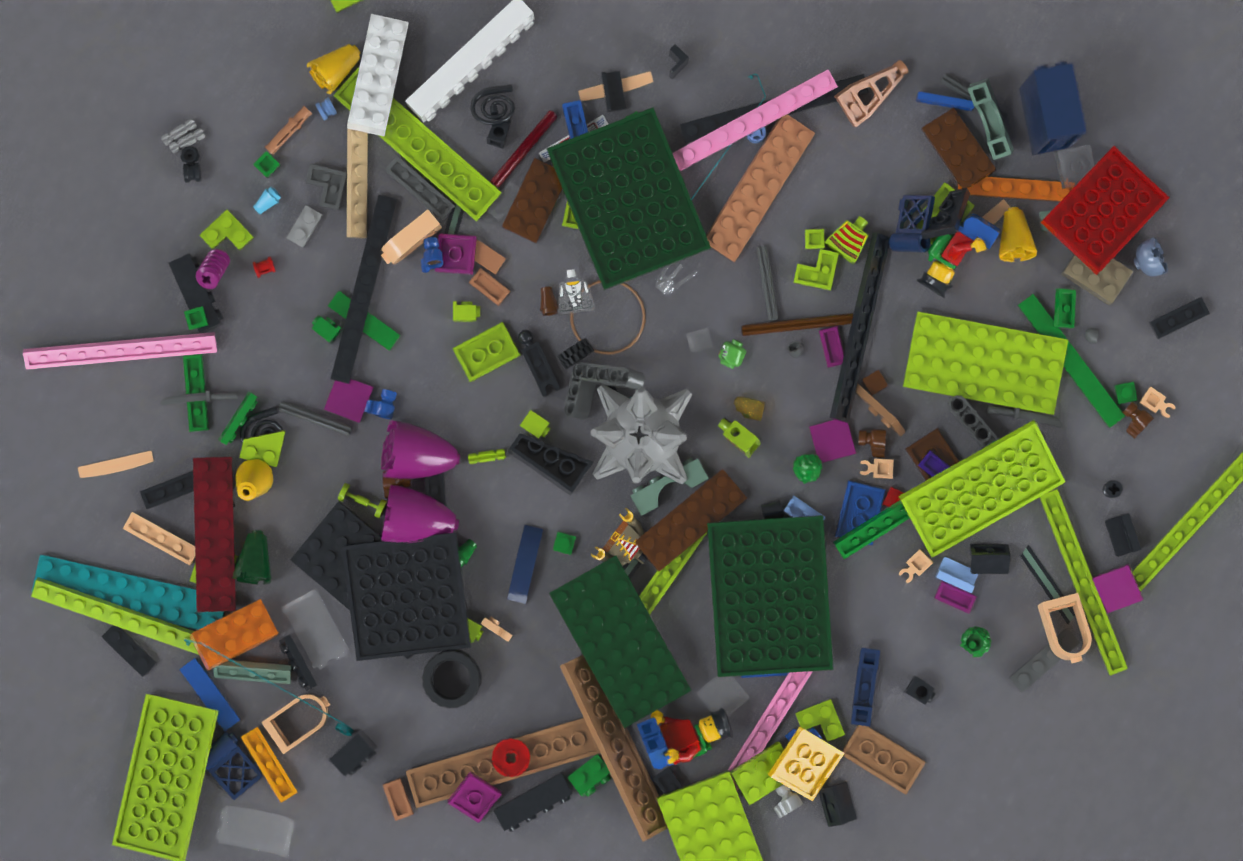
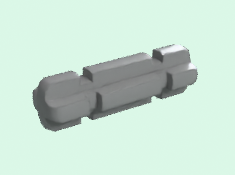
(178, 132)
(187, 140)

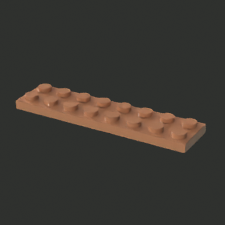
(758, 187)

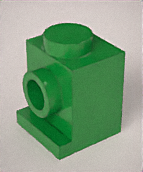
(326, 328)

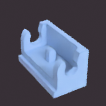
(798, 508)

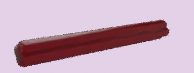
(524, 148)

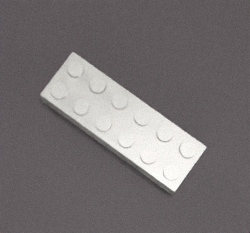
(377, 75)

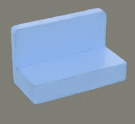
(956, 575)

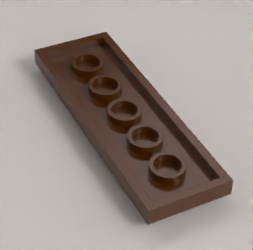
(690, 520)

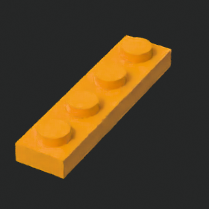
(269, 764)

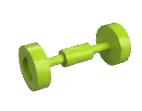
(362, 500)

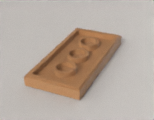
(883, 758)

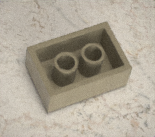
(1104, 285)

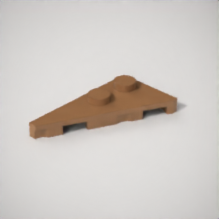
(877, 409)

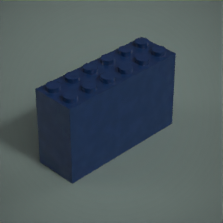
(1052, 108)

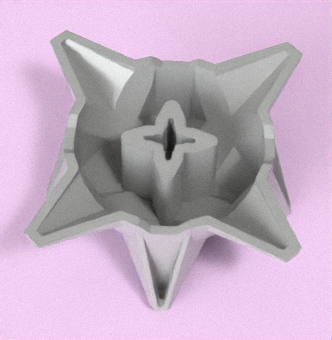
(649, 416)

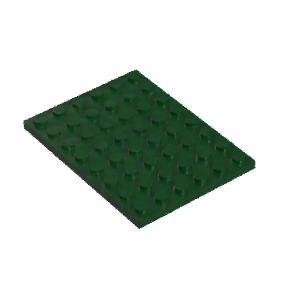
(628, 198)
(770, 596)

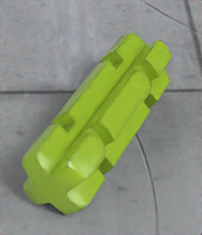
(486, 456)

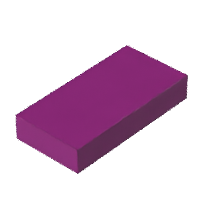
(832, 346)
(955, 597)

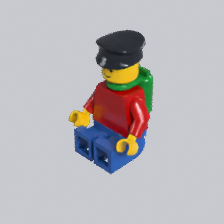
(951, 248)
(678, 741)

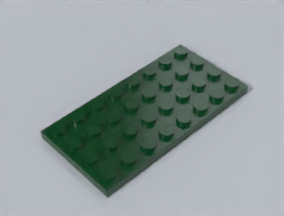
(620, 641)

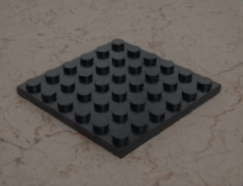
(406, 597)

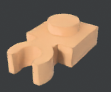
(1154, 400)
(881, 468)
(918, 564)
(492, 624)

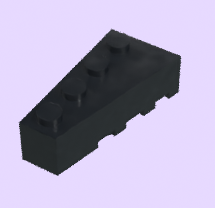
(552, 463)

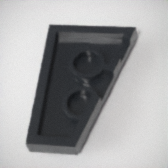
(950, 215)

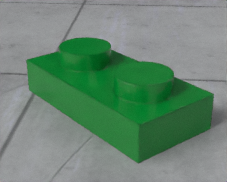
(1064, 308)

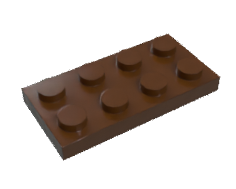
(958, 149)
(533, 201)

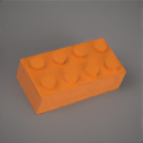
(234, 634)

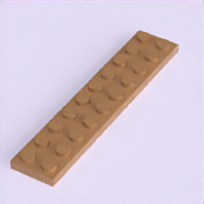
(546, 747)
(616, 749)

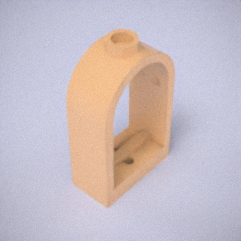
(410, 238)
(1058, 604)
(276, 733)

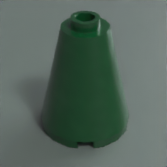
(254, 560)

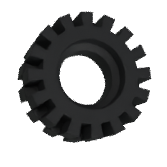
(575, 353)

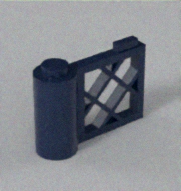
(910, 239)
(223, 750)

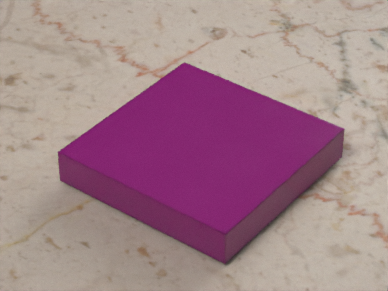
(457, 253)
(349, 399)
(832, 440)
(1117, 588)
(474, 797)

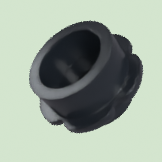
(189, 160)

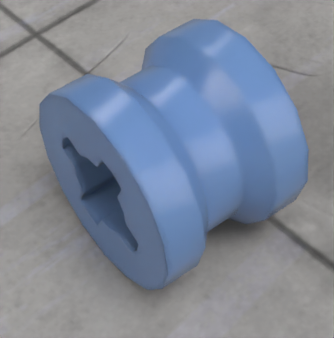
(326, 108)
(761, 133)

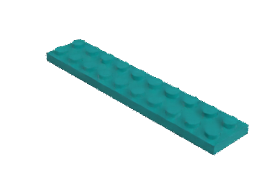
(144, 595)

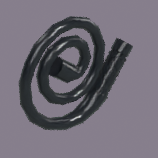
(493, 108)
(257, 416)

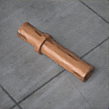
(287, 131)

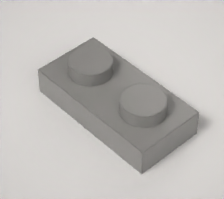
(304, 226)

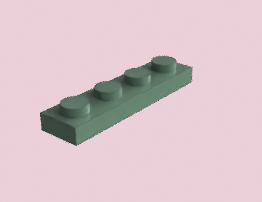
(272, 672)

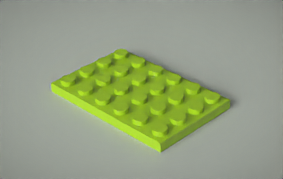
(709, 822)

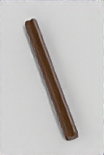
(798, 324)

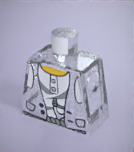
(574, 295)

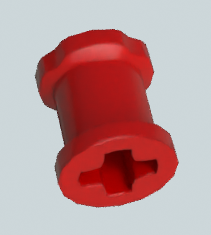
(264, 267)

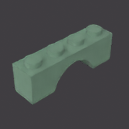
(987, 106)
(647, 498)

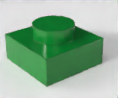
(266, 164)
(196, 318)
(1125, 393)
(564, 543)

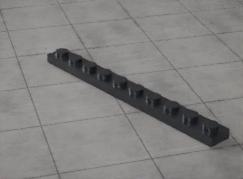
(698, 128)
(363, 289)
(860, 327)

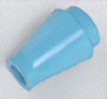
(268, 199)

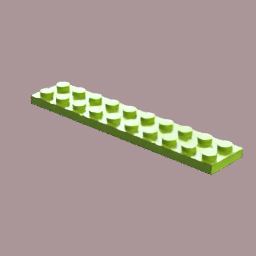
(431, 156)

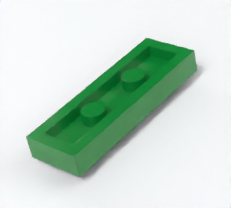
(238, 418)

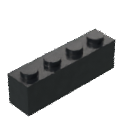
(195, 295)
(532, 802)

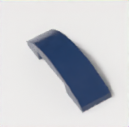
(525, 564)
(865, 686)

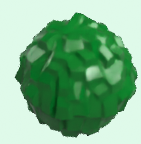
(807, 468)
(976, 641)

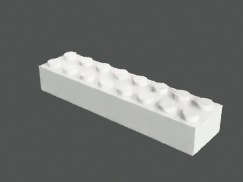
(470, 60)

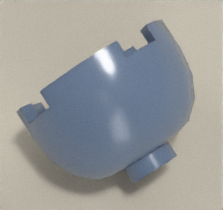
(1150, 258)

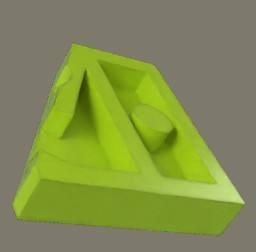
(263, 447)

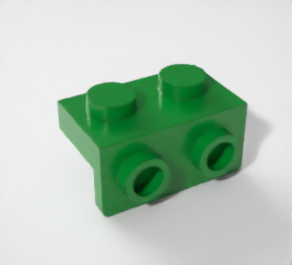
(590, 776)

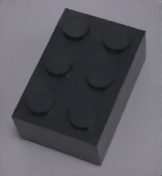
(355, 751)

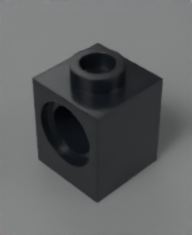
(912, 687)

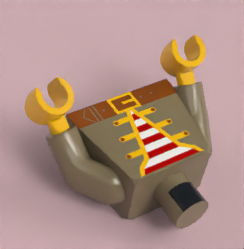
(622, 542)

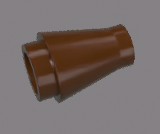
(548, 302)

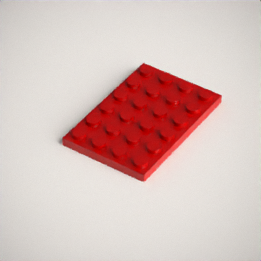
(1105, 210)

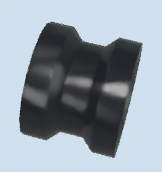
(192, 172)

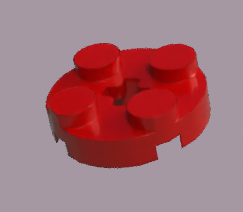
(512, 768)

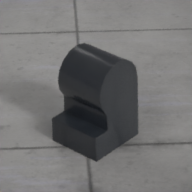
(498, 134)

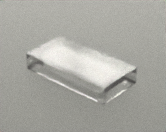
(503, 203)

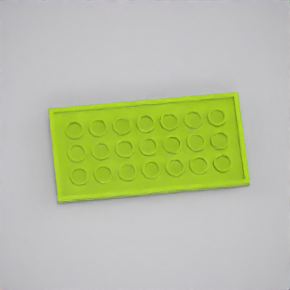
(985, 363)
(982, 489)
(165, 777)

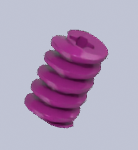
(212, 268)

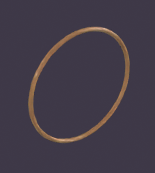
(639, 334)

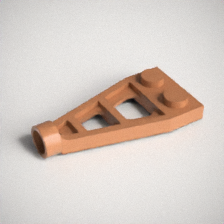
(849, 98)

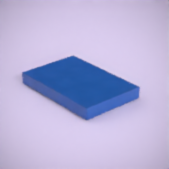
(859, 505)

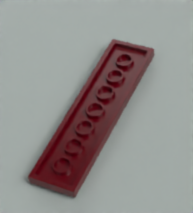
(214, 534)

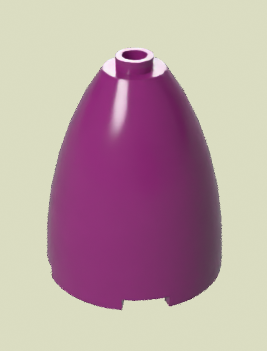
(415, 452)
(415, 516)

